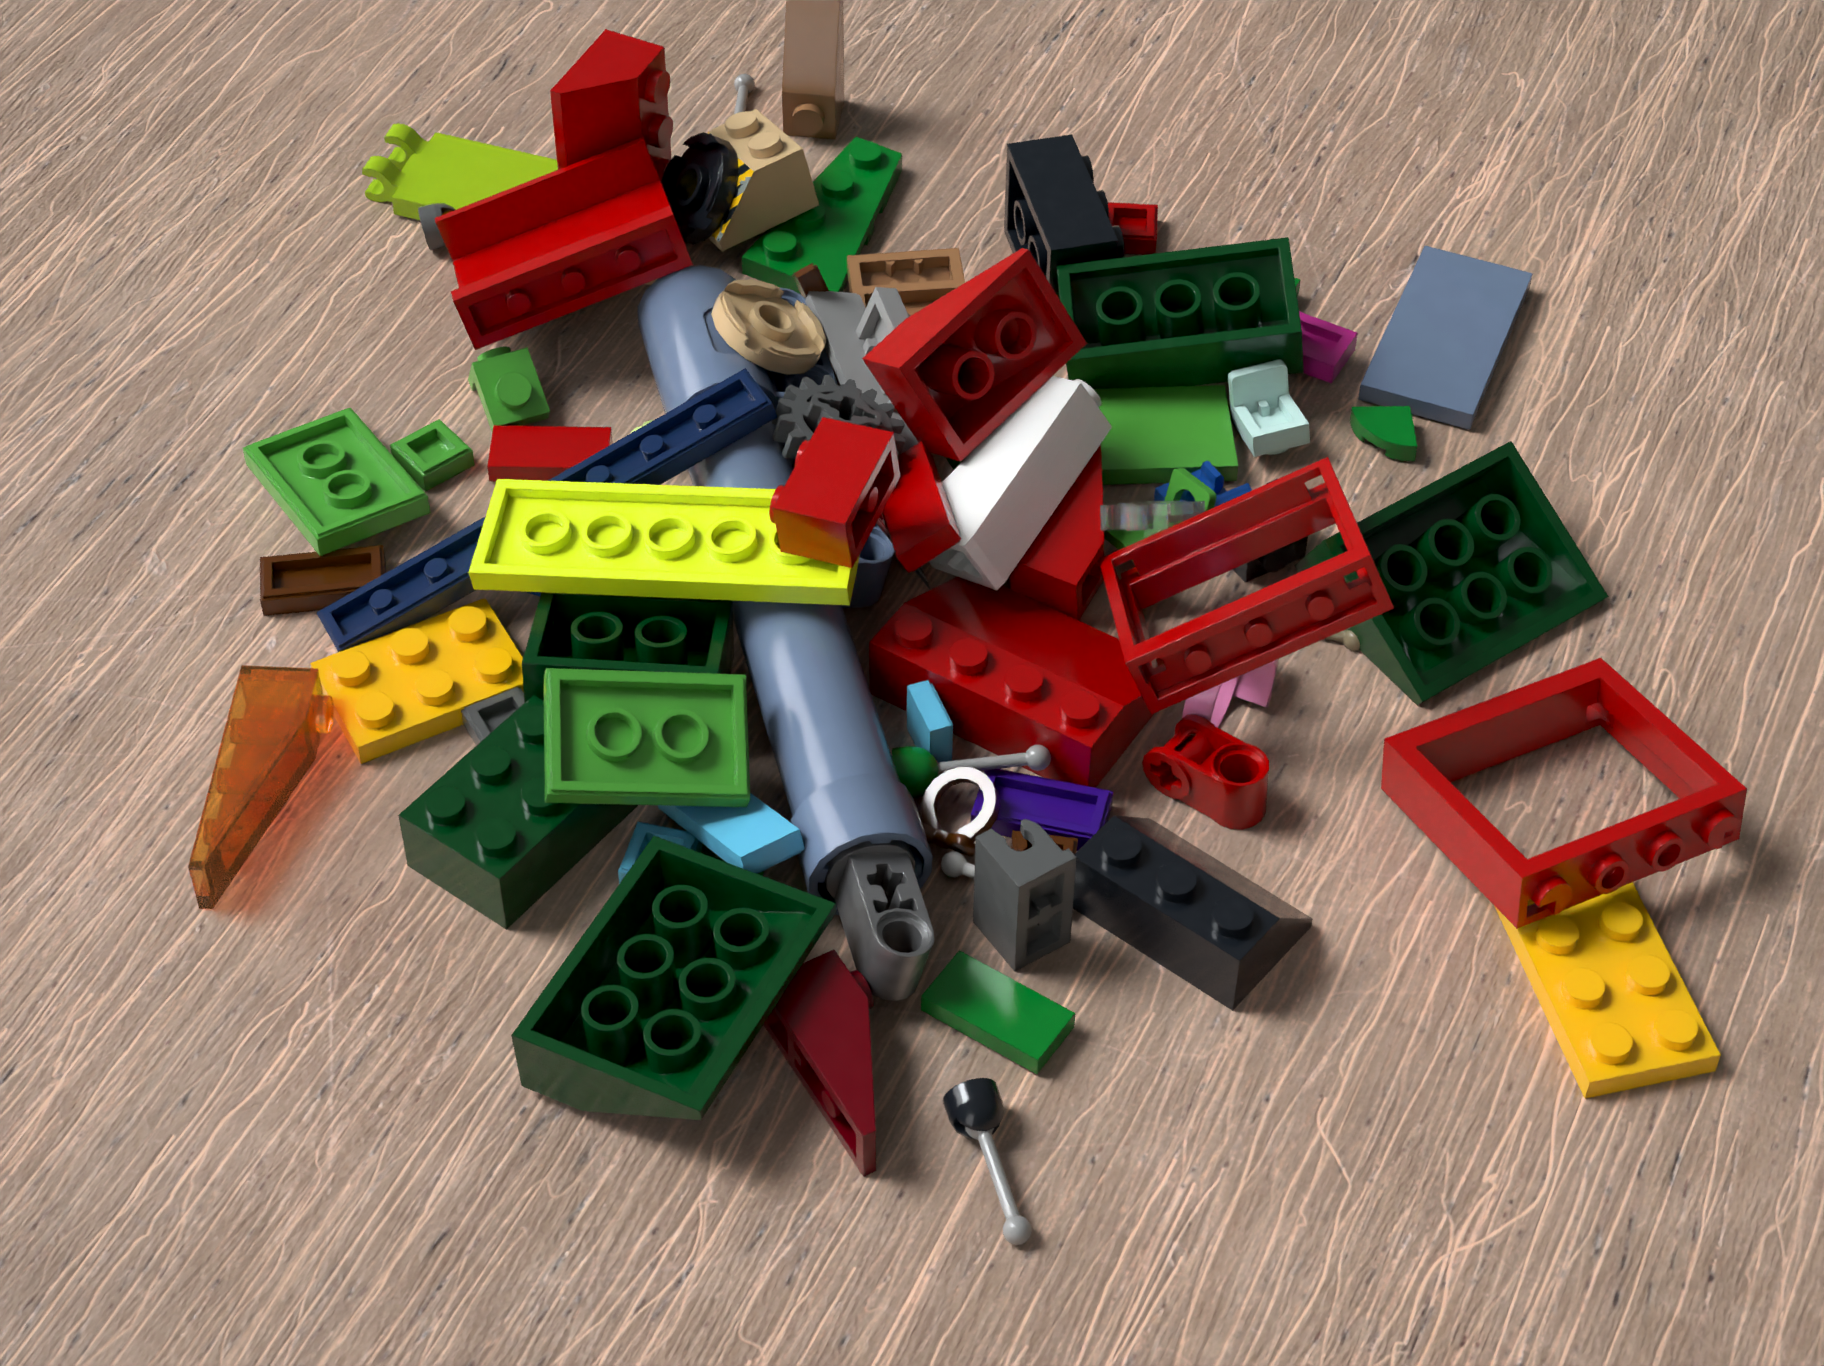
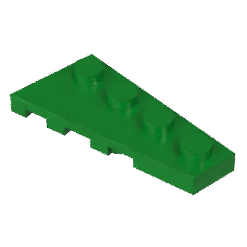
(849, 199)

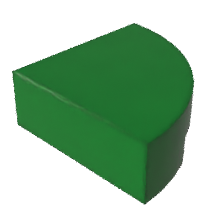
(1387, 428)

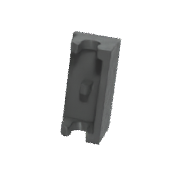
(1023, 895)

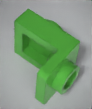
(508, 387)

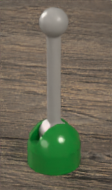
(919, 767)

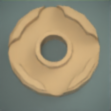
(767, 327)

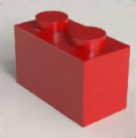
(835, 492)

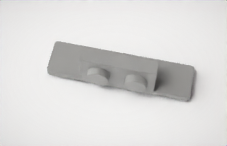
(855, 331)

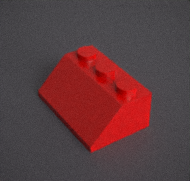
(613, 98)

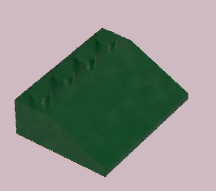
(1470, 574)
(667, 986)

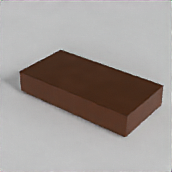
(313, 581)

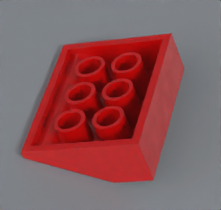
(1013, 676)

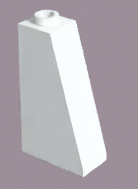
(1019, 478)

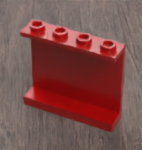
(561, 243)

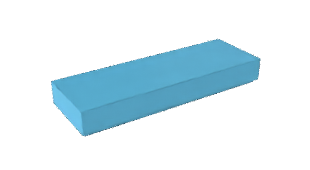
(741, 836)

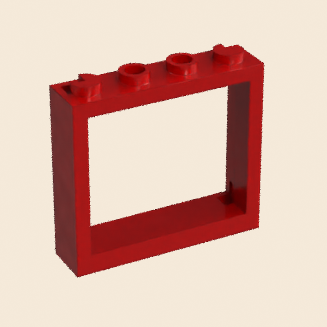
(1255, 626)
(1432, 755)

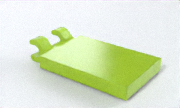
(446, 171)

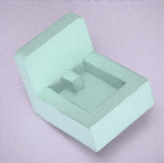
(1265, 410)

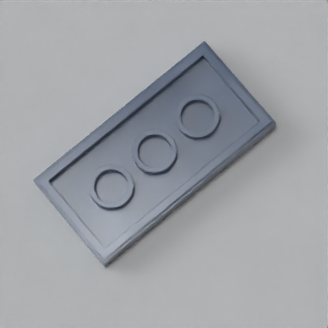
(1446, 337)

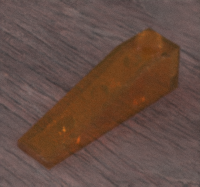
(260, 762)

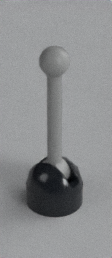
(976, 1113)

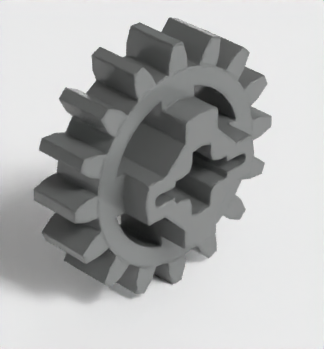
(805, 406)

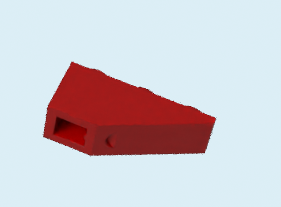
(1064, 558)

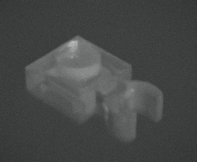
(1148, 515)

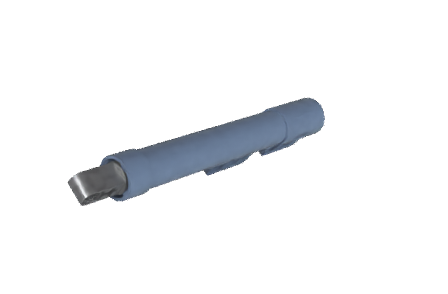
(812, 692)

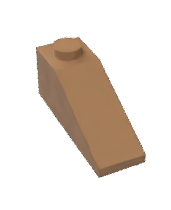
(813, 68)

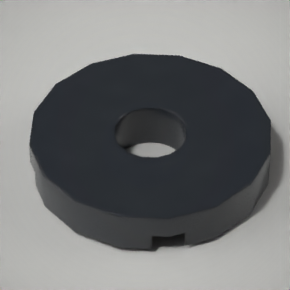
(701, 185)

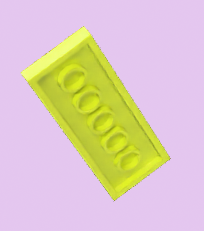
(645, 544)

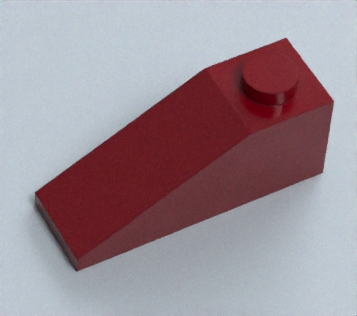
(827, 1042)

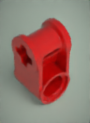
(1213, 773)

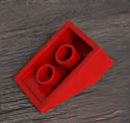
(975, 355)

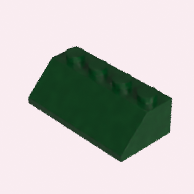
(1183, 315)

